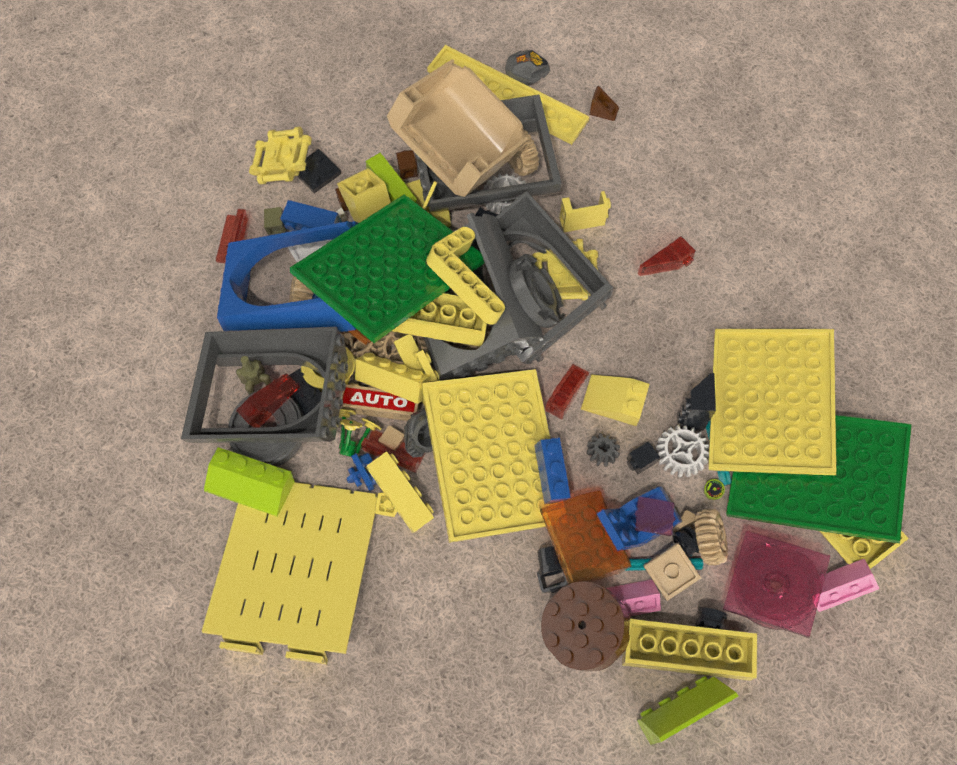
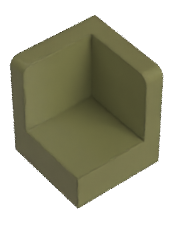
(272, 221)

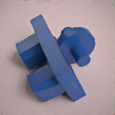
(361, 463)

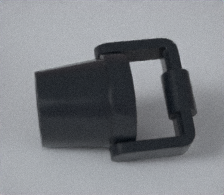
(549, 566)

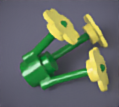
(347, 446)

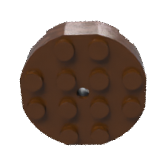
(585, 626)

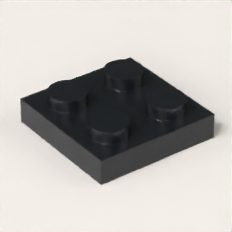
(318, 171)

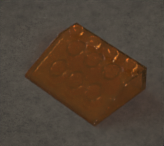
(582, 540)

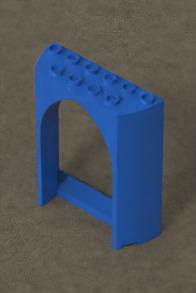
(242, 255)

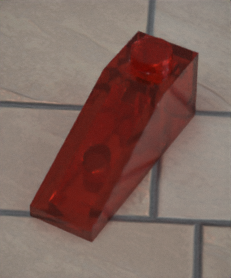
(669, 258)
(566, 391)
(266, 401)

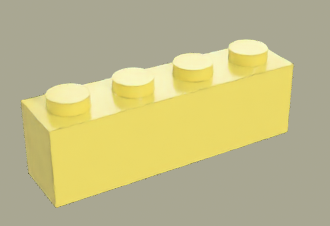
(390, 377)
(400, 492)

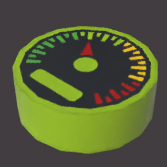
(714, 489)

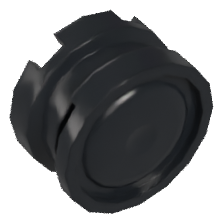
(686, 540)
(710, 618)

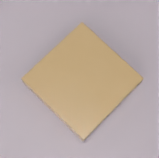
(672, 571)

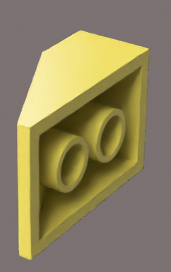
(616, 398)

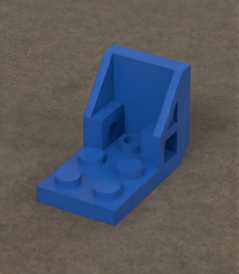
(621, 522)

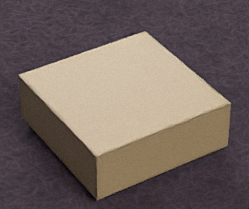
(391, 438)

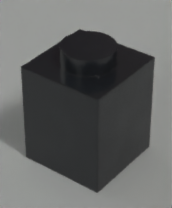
(642, 458)

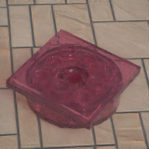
(795, 568)

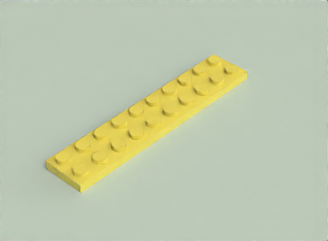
(561, 119)

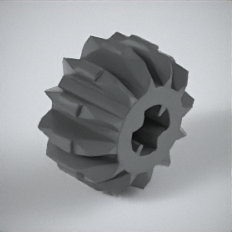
(598, 454)

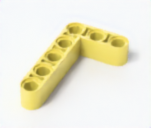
(445, 263)

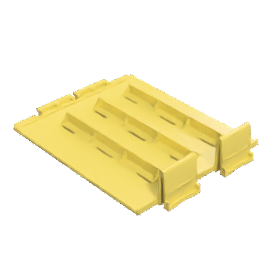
(333, 597)

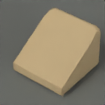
(688, 519)

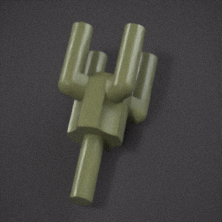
(252, 374)

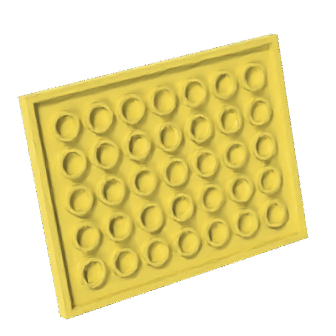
(774, 401)
(486, 452)

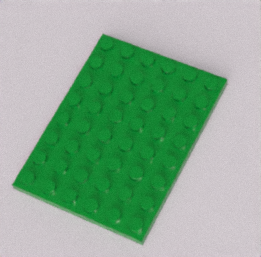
(380, 269)
(858, 501)

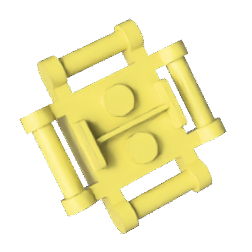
(282, 156)
(563, 280)

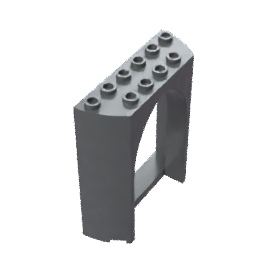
(532, 116)
(529, 222)
(511, 332)
(314, 348)

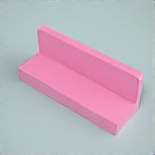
(846, 584)
(638, 597)

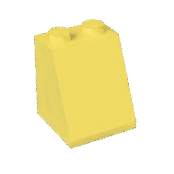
(364, 194)

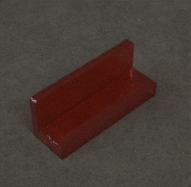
(233, 231)
(405, 460)

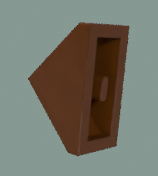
(603, 106)

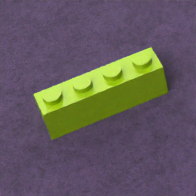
(248, 481)

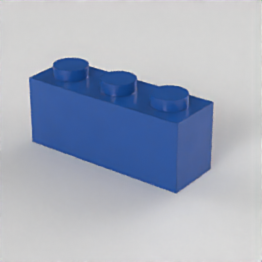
(303, 216)
(552, 471)

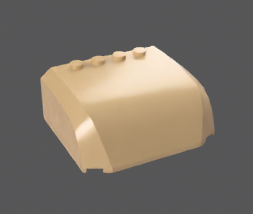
(457, 126)

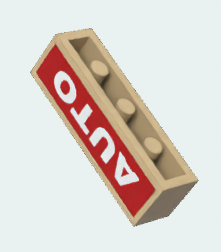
(377, 403)

